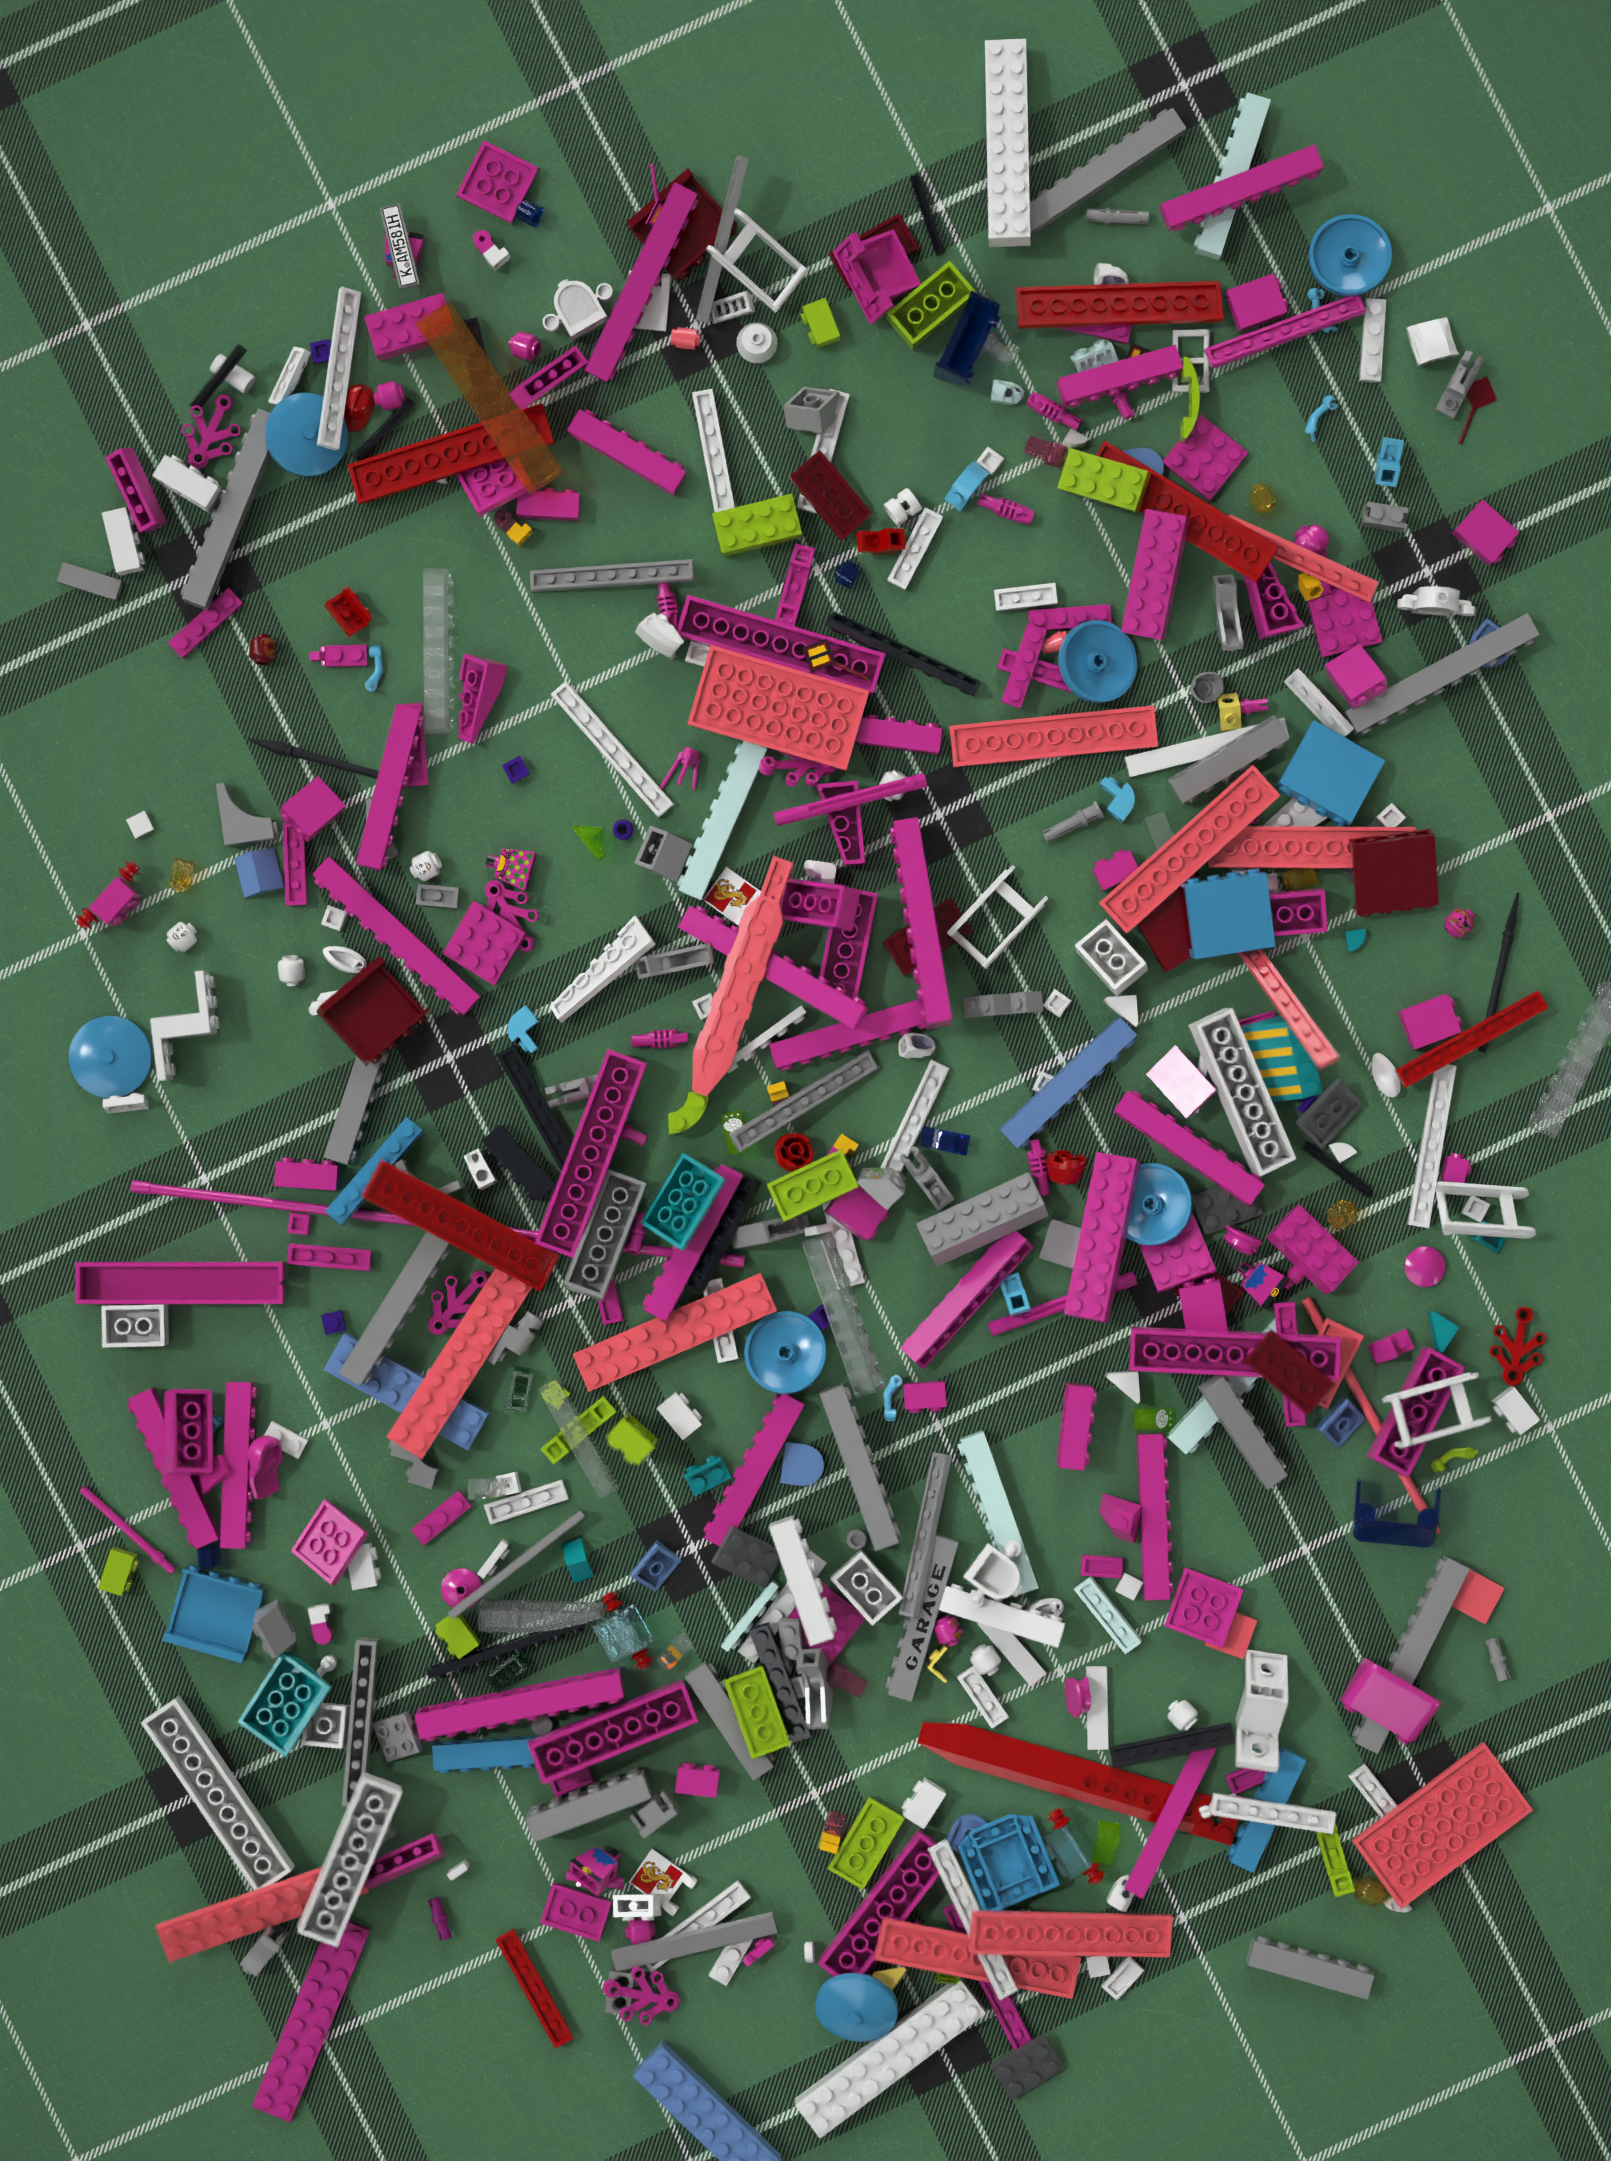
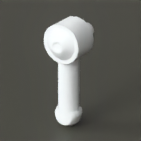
(328, 1663)

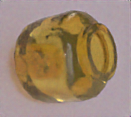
(1262, 498)
(1342, 1215)
(1369, 1891)

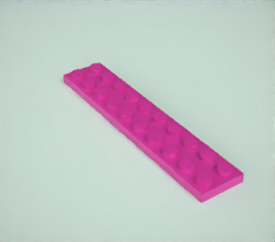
(309, 2023)

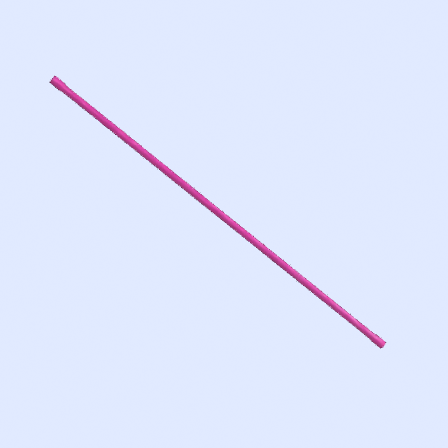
(150, 1188)

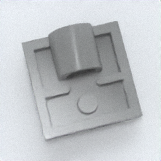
(398, 1736)

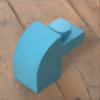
(1387, 462)
(966, 485)
(1123, 800)
(519, 1025)
(1014, 1295)

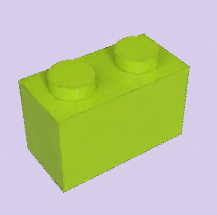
(821, 323)
(118, 1571)
(457, 1635)

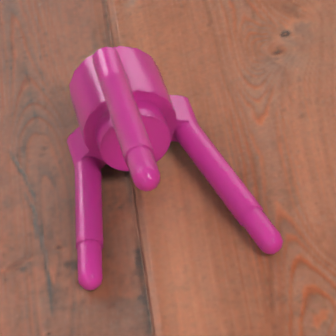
(689, 757)

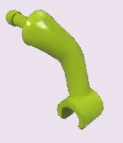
(1466, 1453)

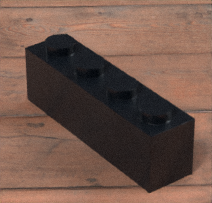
(518, 1162)

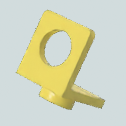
(1229, 712)
(934, 1656)

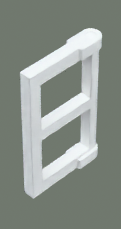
(1193, 333)

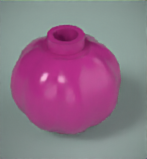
(1312, 538)

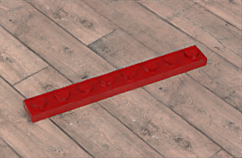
(1471, 1039)

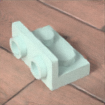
(1097, 355)

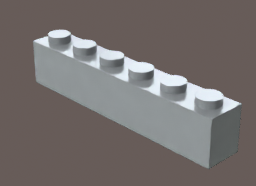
(1228, 759)
(354, 1110)
(1242, 1430)
(718, 1705)
(1310, 1967)

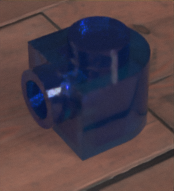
(525, 213)
(846, 574)
(208, 1557)

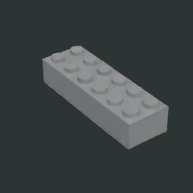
(982, 1219)
(605, 1235)
(589, 1804)

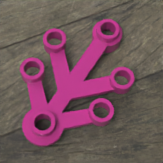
(208, 434)
(768, 766)
(508, 911)
(454, 1304)
(644, 1996)

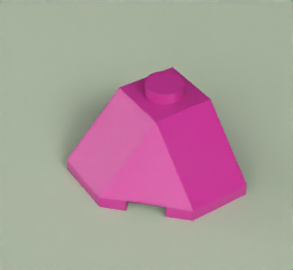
(1121, 1517)

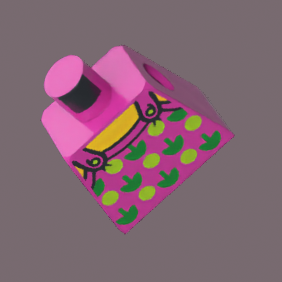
(513, 866)

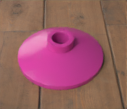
(456, 1578)

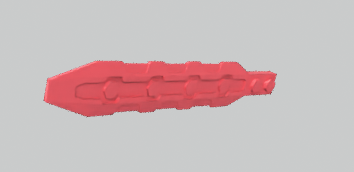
(740, 980)

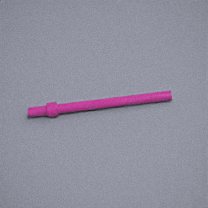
(157, 1556)

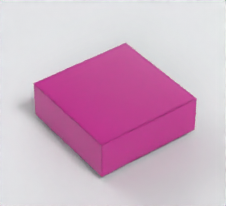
(299, 1223)

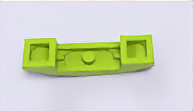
(1189, 376)
(591, 1418)
(1335, 1862)

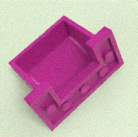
(876, 272)

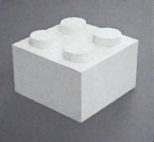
(328, 1726)

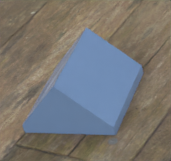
(259, 872)
(1340, 1422)
(655, 1566)

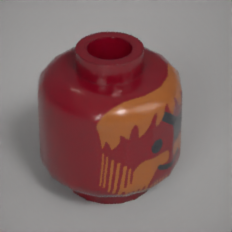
(262, 649)

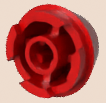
(793, 1152)
(1065, 1167)

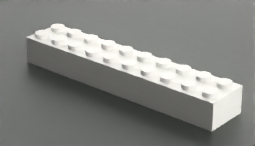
(1007, 143)
(217, 1794)
(889, 2057)

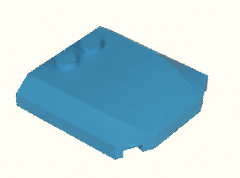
(1006, 1862)

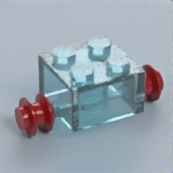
(623, 1632)
(1069, 1855)

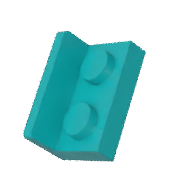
(706, 1475)

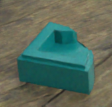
(1354, 939)

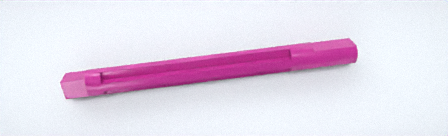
(850, 799)
(1008, 1323)

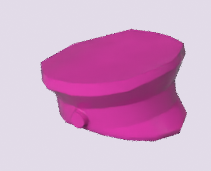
(1242, 1241)
(1077, 1696)

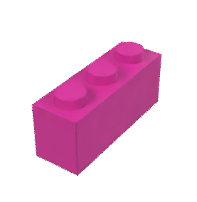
(550, 505)
(307, 1174)

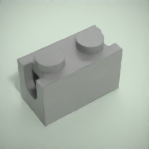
(1384, 517)

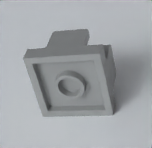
(654, 1813)

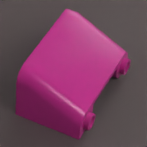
(1389, 1701)

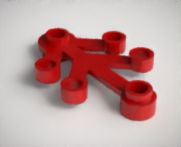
(1516, 1349)

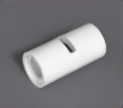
(238, 377)

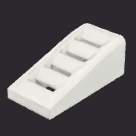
(733, 314)

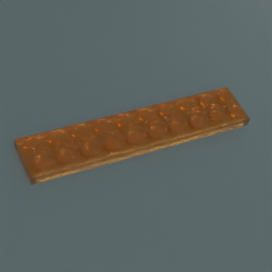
(489, 398)

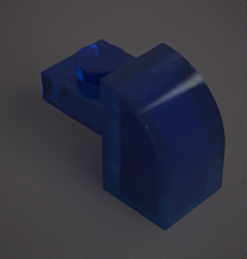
(945, 1140)

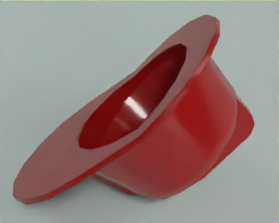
(358, 407)

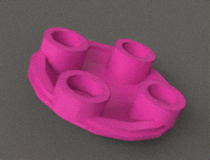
(1424, 1266)

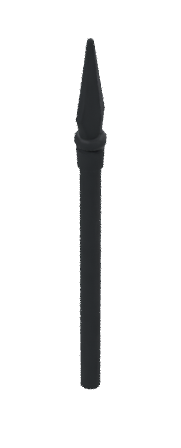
(281, 748)
(1506, 944)

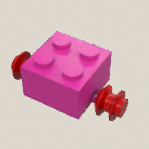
(114, 900)

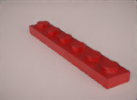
(534, 1988)

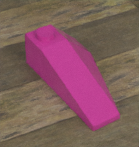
(481, 686)

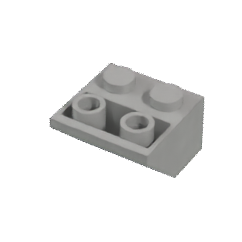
(663, 854)
(273, 1628)

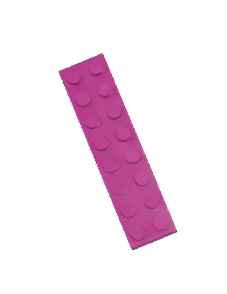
(1102, 1237)
(612, 1731)
(891, 1897)

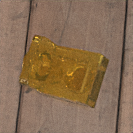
(181, 875)
(1299, 878)

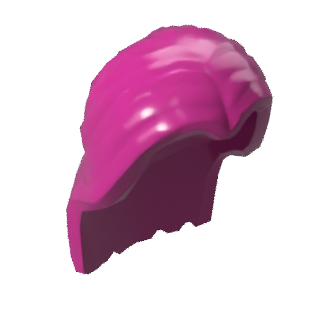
(264, 1459)

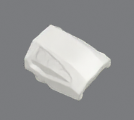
(1432, 341)
(660, 635)

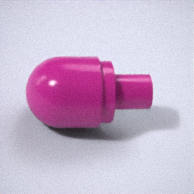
(1295, 1277)

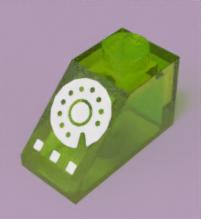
(731, 1122)
(1152, 1418)

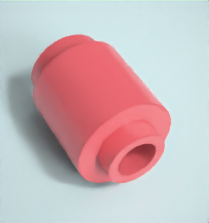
(685, 338)

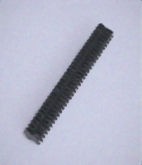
(927, 216)
(218, 377)
(383, 430)
(1338, 1169)

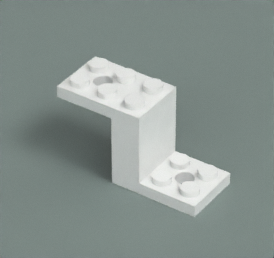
(184, 1026)
(1261, 1710)

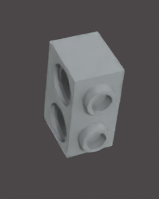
(611, 2005)

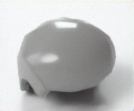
(1206, 687)

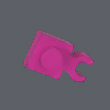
(761, 1946)

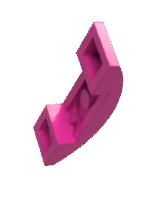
(795, 584)

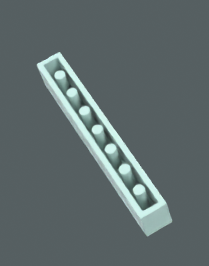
(1238, 159)
(722, 820)
(1201, 1417)
(995, 1502)

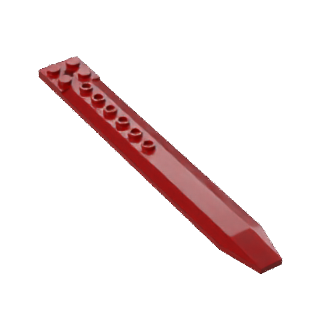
(1067, 1776)

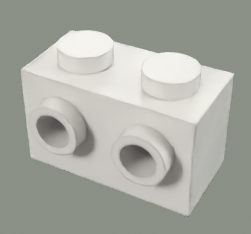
(637, 1905)

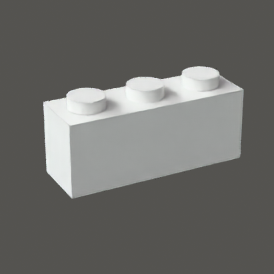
(123, 541)

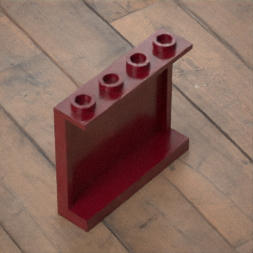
(697, 235)
(1394, 872)
(1168, 930)
(372, 1012)

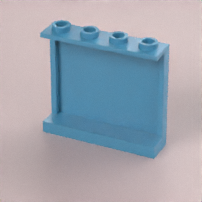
(1330, 774)
(1229, 914)
(214, 1614)

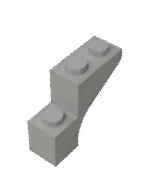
(1227, 613)
(674, 961)
(1003, 1004)
(419, 1473)
(817, 1690)

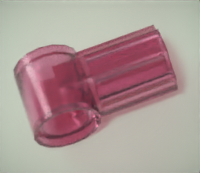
(1050, 452)
(840, 1677)

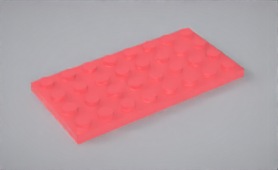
(778, 707)
(1442, 1825)

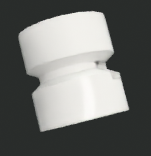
(895, 509)

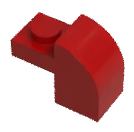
(881, 542)

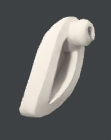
(344, 959)
(1385, 1075)
(1048, 1606)

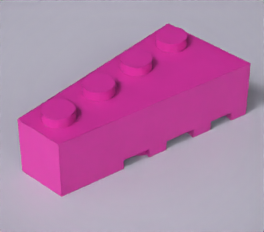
(1271, 606)
(845, 823)

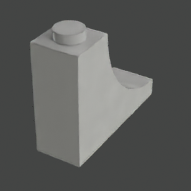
(240, 827)
(769, 1231)
(263, 1949)

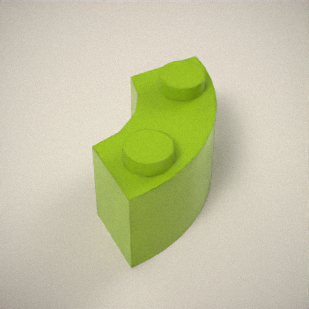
(689, 1113)

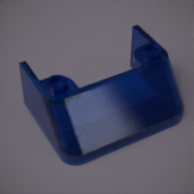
(968, 340)
(1417, 1535)

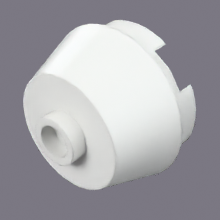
(757, 342)

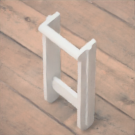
(738, 246)
(1014, 900)
(1504, 1193)
(1460, 1402)

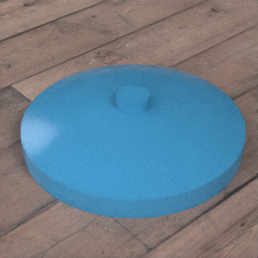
(1350, 255)
(293, 436)
(1097, 661)
(110, 1056)
(1159, 1206)
(785, 1352)
(856, 2007)

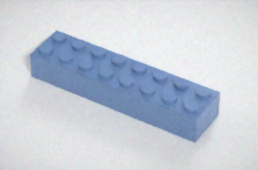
(395, 1386)
(701, 2108)

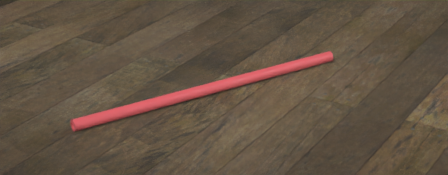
(1366, 1407)

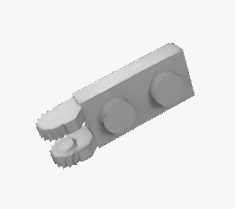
(791, 1641)

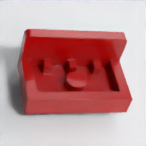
(349, 612)

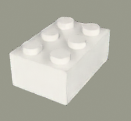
(188, 483)
(1111, 957)
(135, 1325)
(866, 1587)

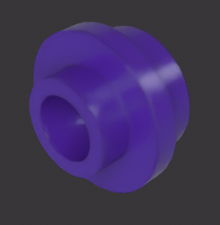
(618, 825)

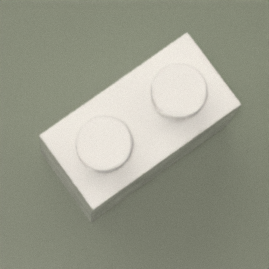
(1514, 1410)
(680, 1415)
(363, 1568)
(923, 1802)

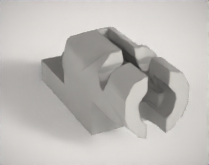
(1458, 386)
(572, 1090)
(928, 1179)
(517, 1338)

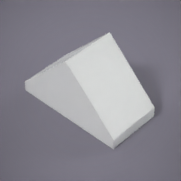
(1124, 1006)
(1127, 1381)

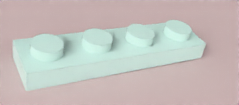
(1108, 1614)
(745, 1623)

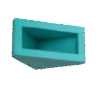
(1490, 1242)
(1441, 1330)
(577, 1560)

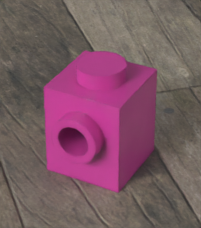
(1455, 1169)

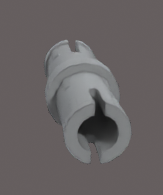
(1497, 1659)

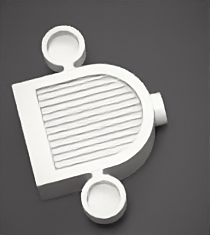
(578, 308)
(1437, 602)
(995, 1574)

